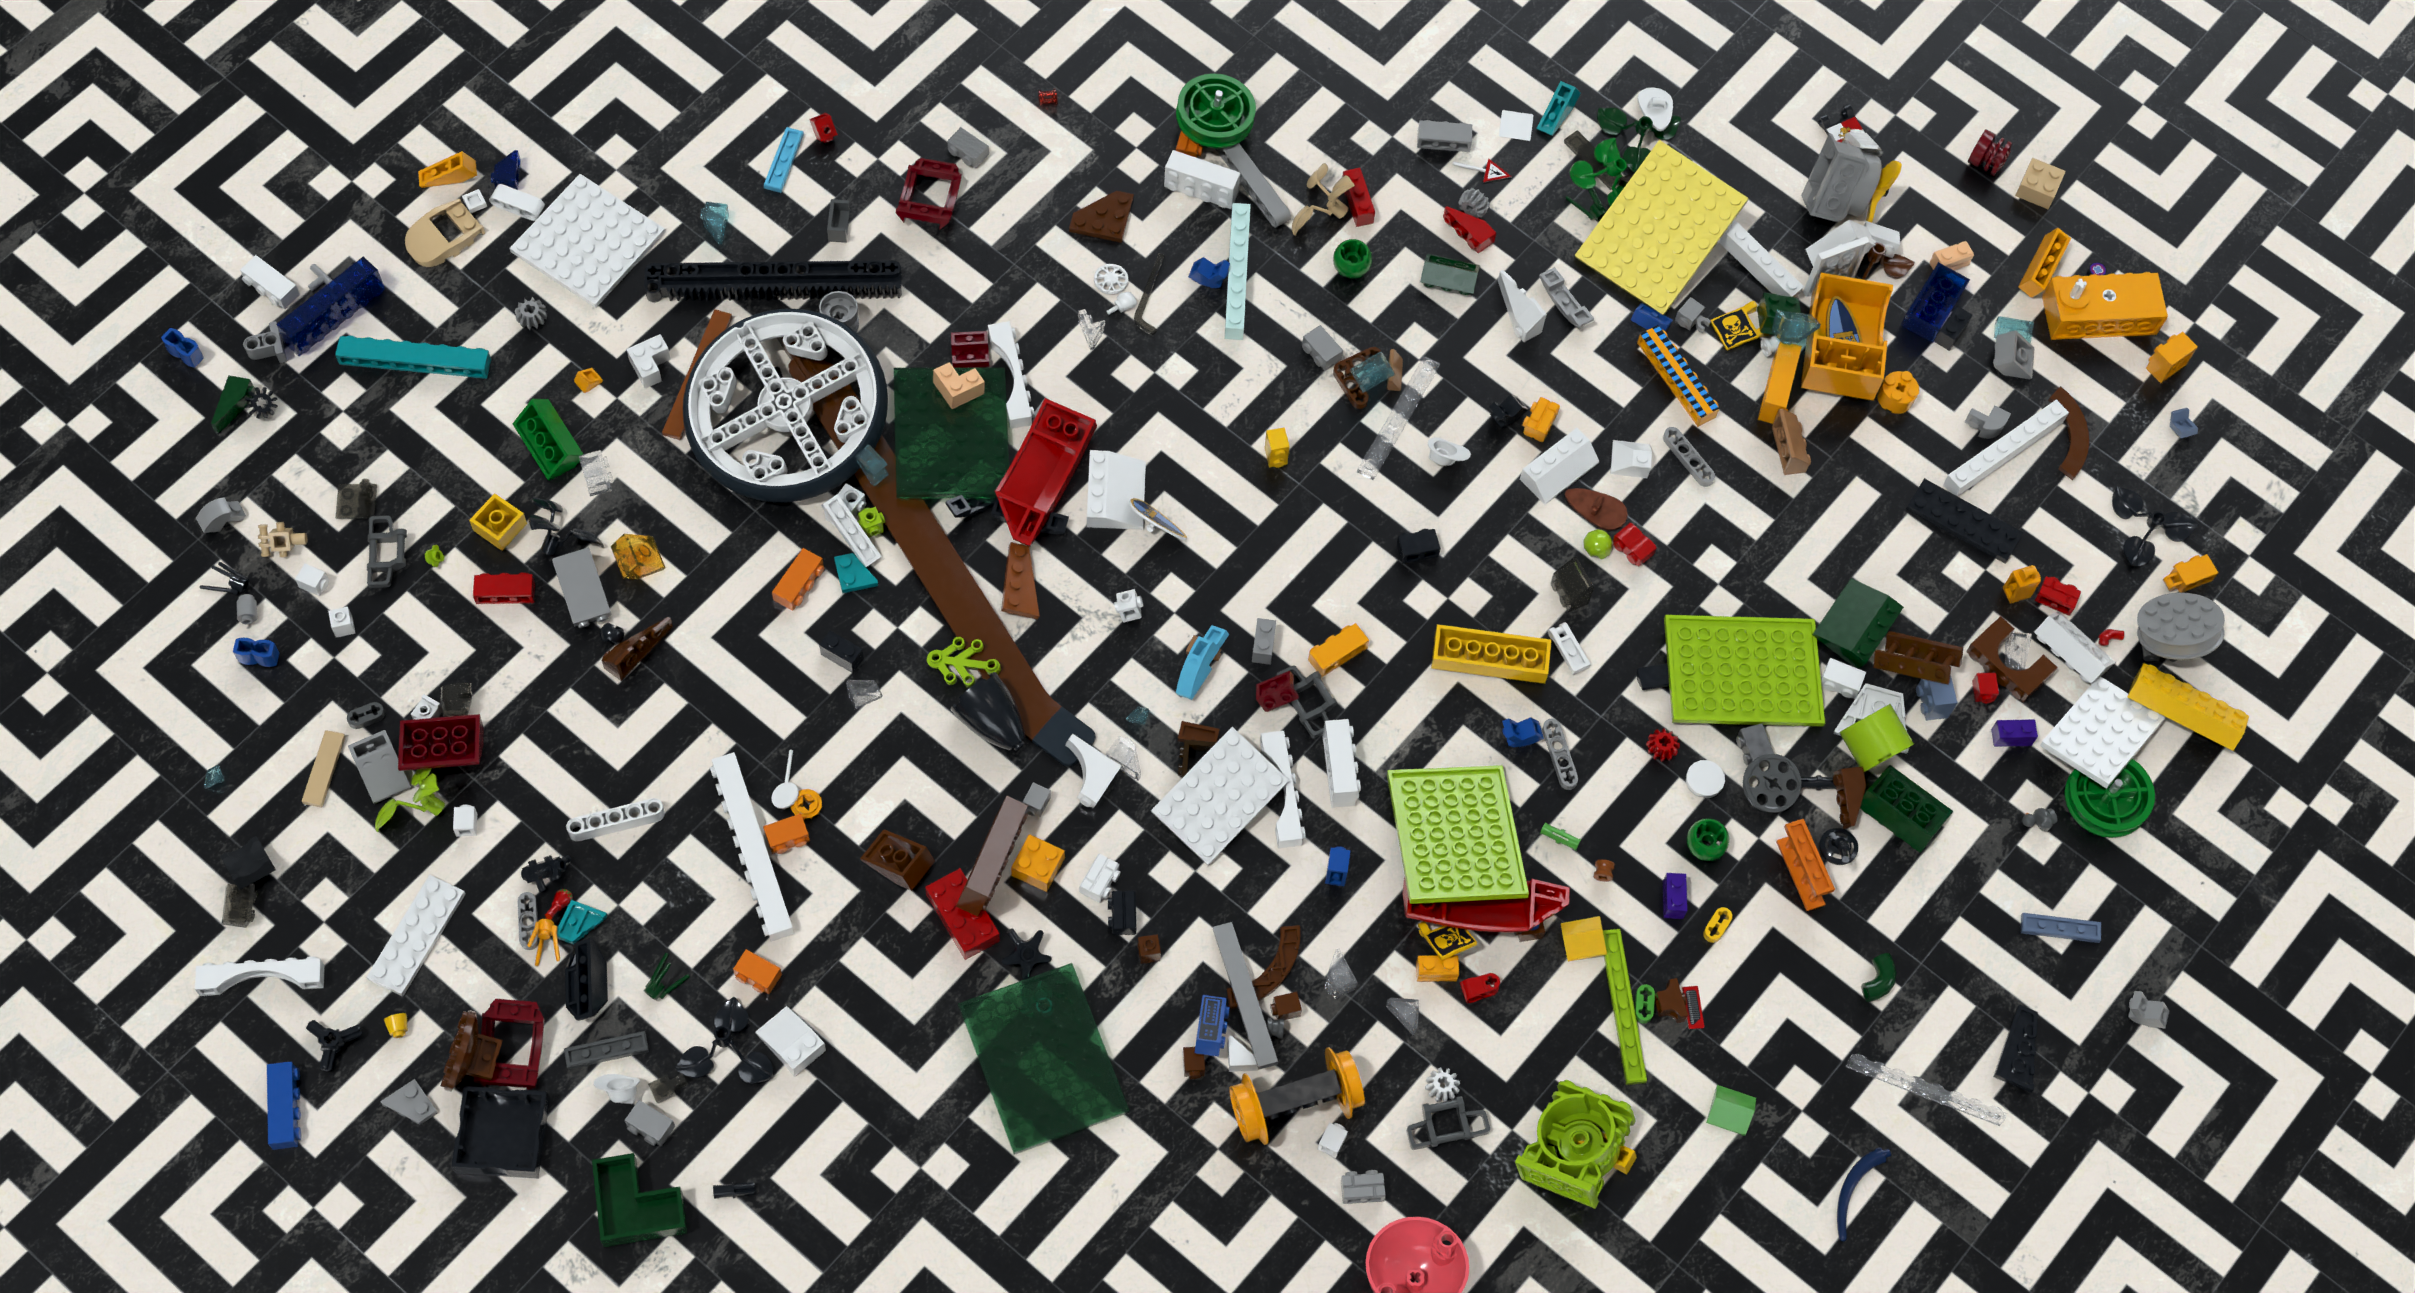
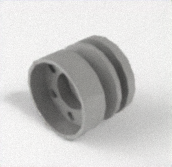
(841, 307)

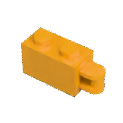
(2191, 574)
(2022, 584)

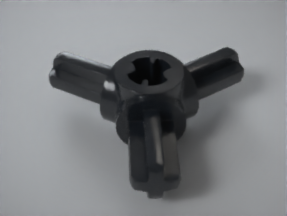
(327, 1035)

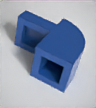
(1209, 274)
(1523, 732)

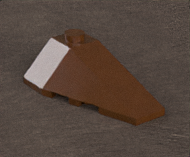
(628, 654)

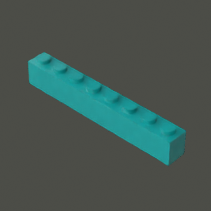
(413, 357)

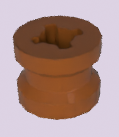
(1604, 870)

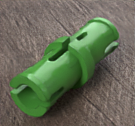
(1548, 830)

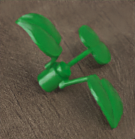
(1605, 153)

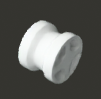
(1769, 345)

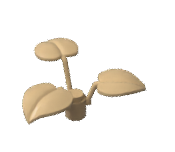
(1334, 204)

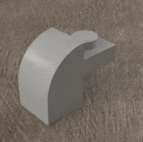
(1990, 425)
(217, 513)
(2148, 1012)

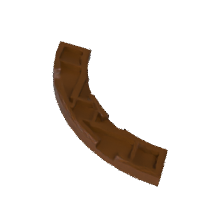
(2077, 432)
(1278, 969)

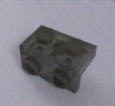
(238, 905)

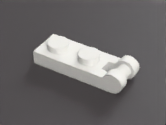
(1569, 648)

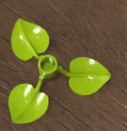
(424, 793)

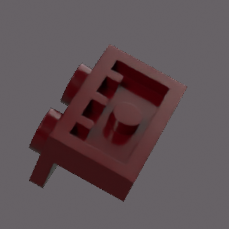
(1276, 691)

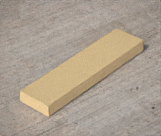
(323, 768)

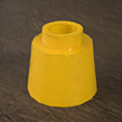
(397, 1024)

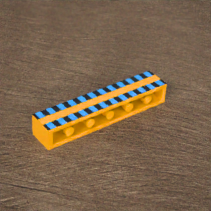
(1678, 375)

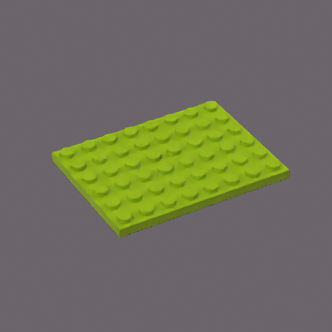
(1743, 670)
(1457, 834)

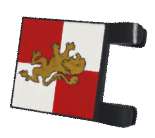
(1841, 128)

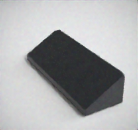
(1653, 676)

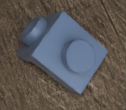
(2182, 424)

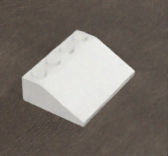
(1111, 485)

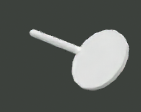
(787, 792)

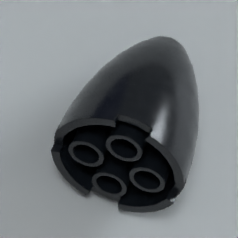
(992, 713)

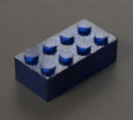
(1935, 302)

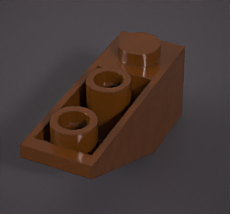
(1850, 790)

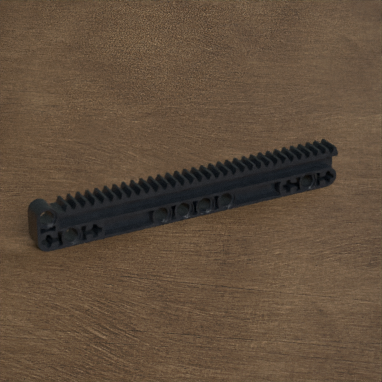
(729, 281)

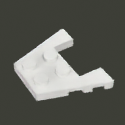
(1869, 701)

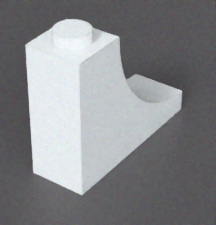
(1096, 768)

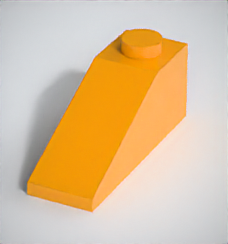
(448, 171)

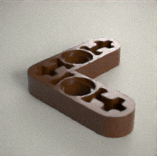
(1347, 364)

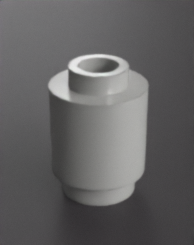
(246, 609)

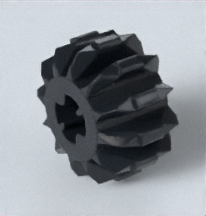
(264, 396)

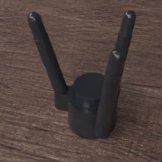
(237, 581)

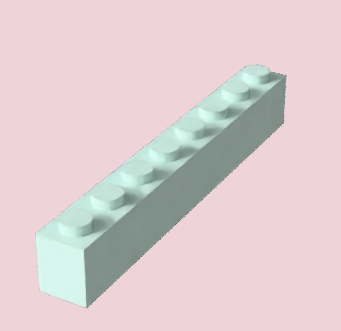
(1237, 271)

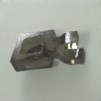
(664, 1087)

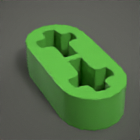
(1649, 1003)

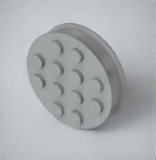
(2180, 626)

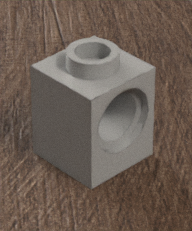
(1037, 799)

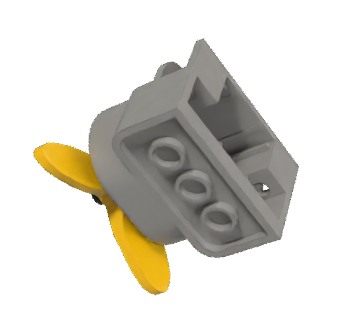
(1847, 181)

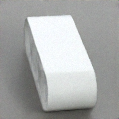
(517, 202)

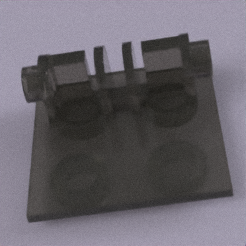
(356, 500)

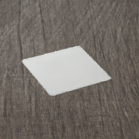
(1516, 125)

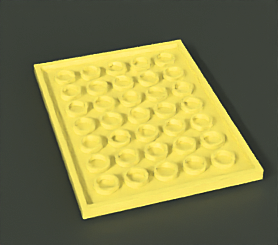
(1661, 227)

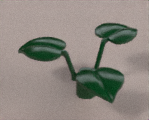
(1613, 120)

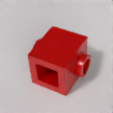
(823, 127)

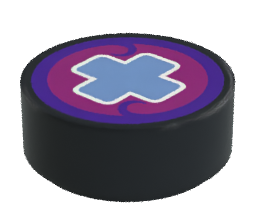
(2097, 268)

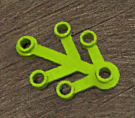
(961, 661)

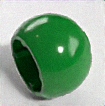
(1348, 258)
(1710, 831)

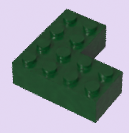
(631, 1215)

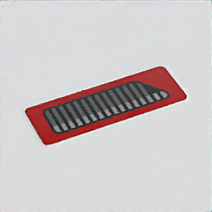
(1693, 1007)

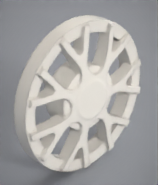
(1111, 279)

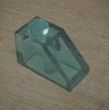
(715, 219)

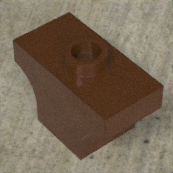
(1671, 1002)

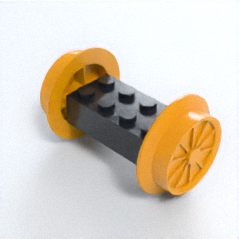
(1338, 1083)

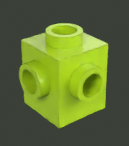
(871, 521)

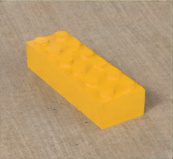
(1491, 654)
(2188, 706)

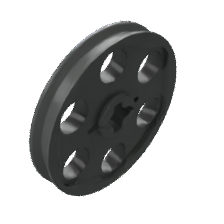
(1780, 781)

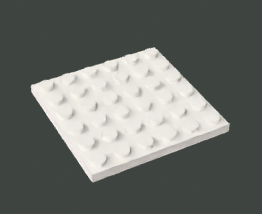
(587, 240)

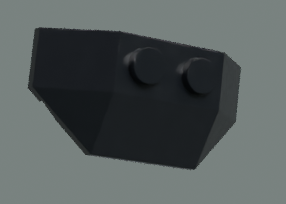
(586, 980)

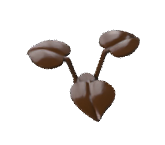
(1895, 267)

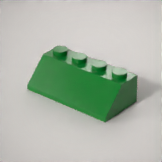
(547, 438)

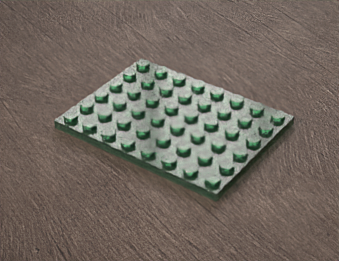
(948, 449)
(1043, 1058)

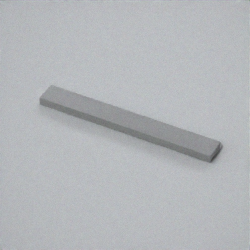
(1245, 996)

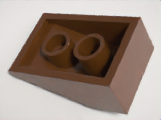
(898, 859)

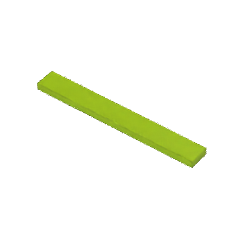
(1623, 1008)

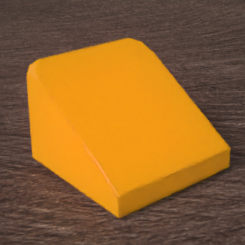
(587, 379)

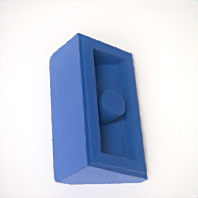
(1650, 318)

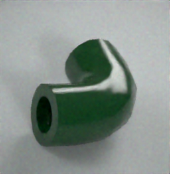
(1884, 979)

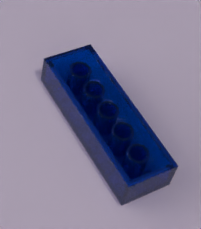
(330, 306)

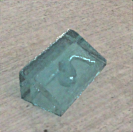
(2006, 325)

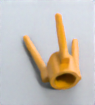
(544, 929)

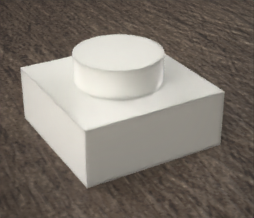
(474, 201)

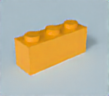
(1338, 649)

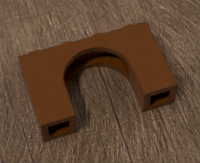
(2019, 682)

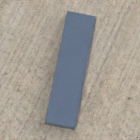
(2060, 927)

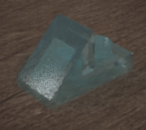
(872, 465)

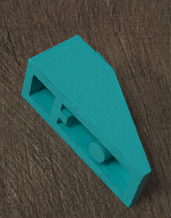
(1558, 108)

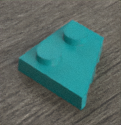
(853, 574)
(578, 921)

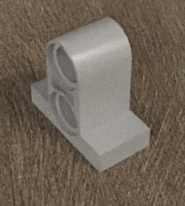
(263, 347)

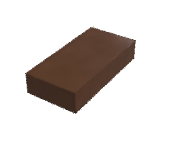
(1197, 732)

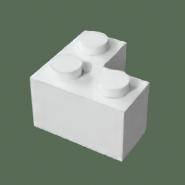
(646, 357)

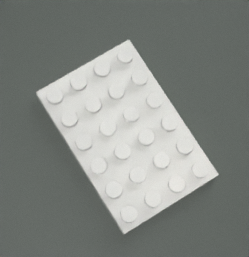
(2102, 732)
(1220, 796)

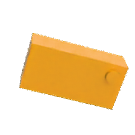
(1779, 381)

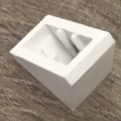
(1239, 1057)

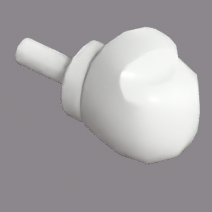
(1123, 302)

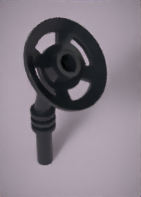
(1841, 846)

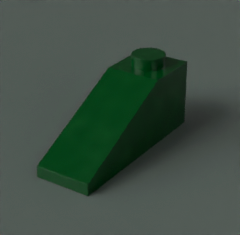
(231, 401)

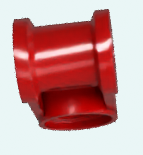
(1477, 988)

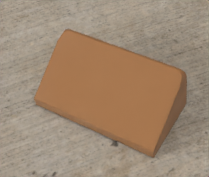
(1396, 364)

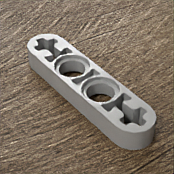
(1685, 458)
(1563, 753)

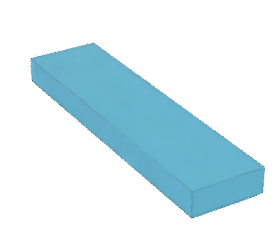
(783, 159)

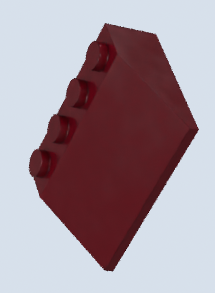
(440, 742)

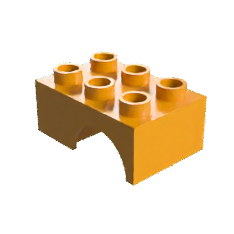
(1841, 364)

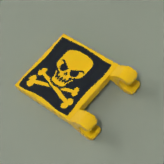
(1736, 327)
(1447, 940)

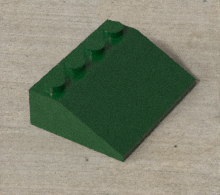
(1857, 622)
(1905, 808)

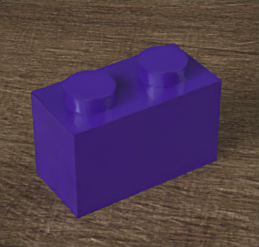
(2014, 733)
(1674, 895)

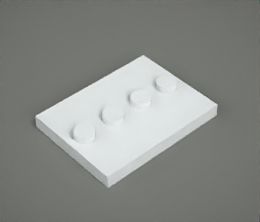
(1840, 261)

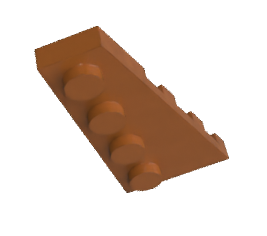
(1019, 584)

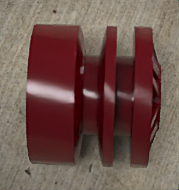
(1990, 152)

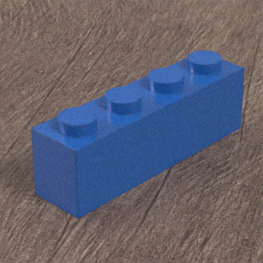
(282, 1105)

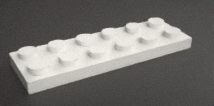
(416, 935)

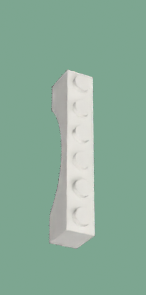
(1002, 343)
(1288, 828)
(216, 979)

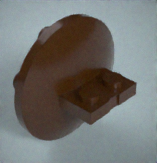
(470, 1053)

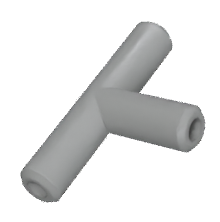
(322, 278)

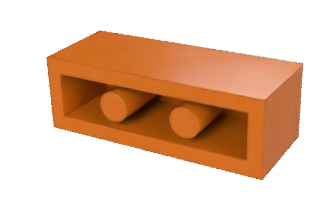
(798, 579)

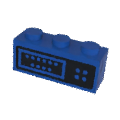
(1211, 1025)

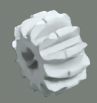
(1450, 1085)

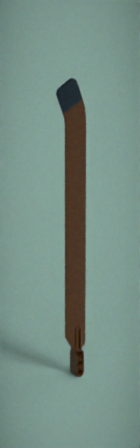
(952, 584)

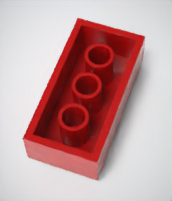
(968, 931)

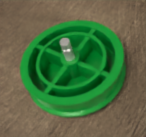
(1215, 110)
(2111, 810)

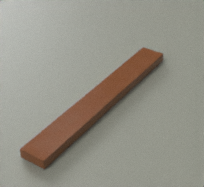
(718, 323)

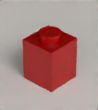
(1985, 687)

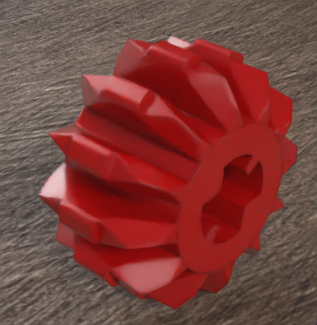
(1670, 744)

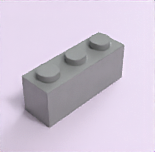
(1444, 136)

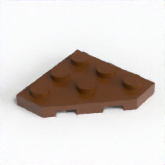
(1104, 217)

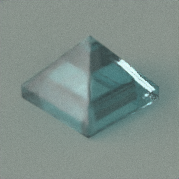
(1139, 715)
(213, 777)

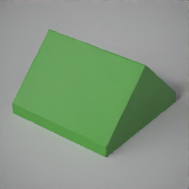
(1731, 1110)

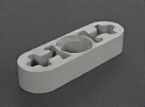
(522, 928)

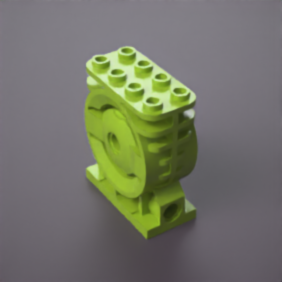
(1583, 1164)

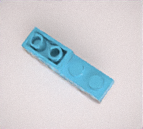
(1197, 662)

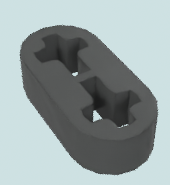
(365, 715)

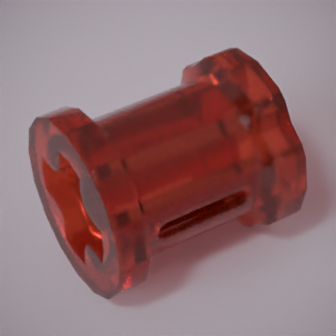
(1041, 94)

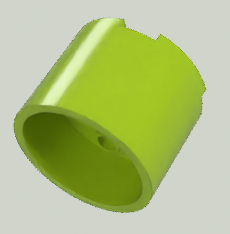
(1876, 738)

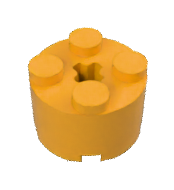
(1898, 392)

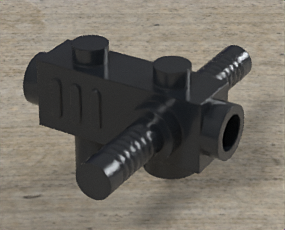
(549, 868)

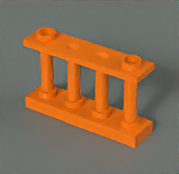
(1805, 865)

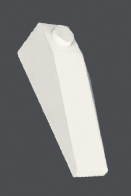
(1864, 142)

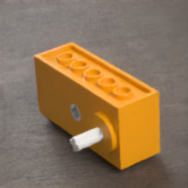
(2104, 306)

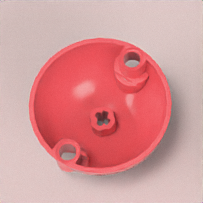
(1409, 1251)

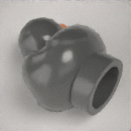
(2042, 817)

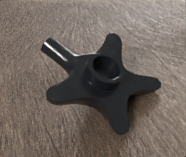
(1026, 952)

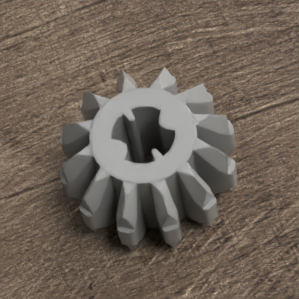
(1474, 203)
(530, 313)

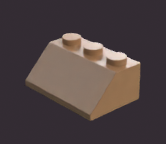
(1790, 443)

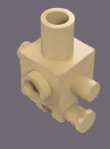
(281, 539)

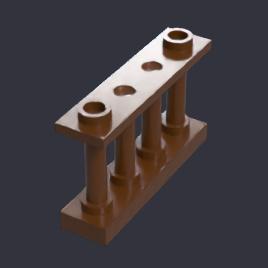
(1919, 648)

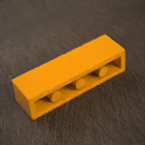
(2044, 262)

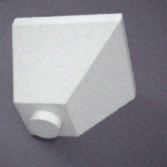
(1631, 459)

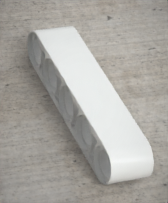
(605, 817)

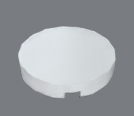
(1705, 778)

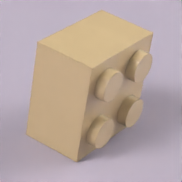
(2040, 183)

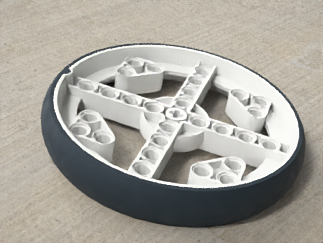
(792, 326)

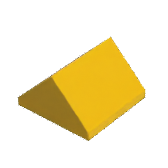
(1583, 938)

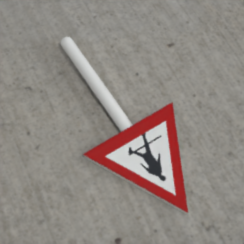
(1492, 171)

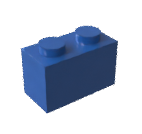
(1337, 866)

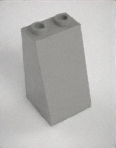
(581, 587)

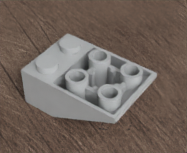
(379, 766)

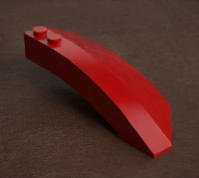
(1043, 468)
(1494, 915)

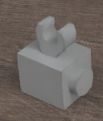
(1691, 314)

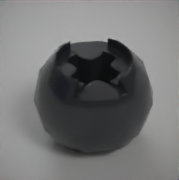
(610, 633)

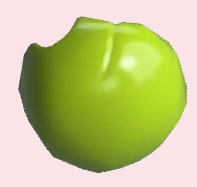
(1598, 544)

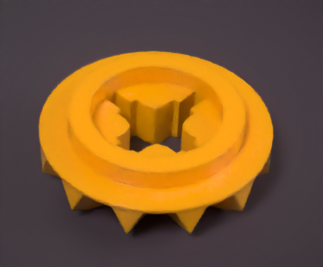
(811, 797)

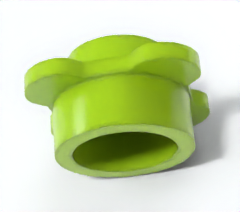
(434, 556)

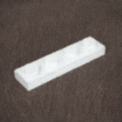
(851, 530)

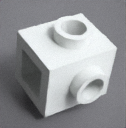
(1128, 601)

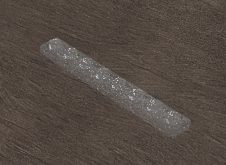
(1398, 418)
(1930, 1091)

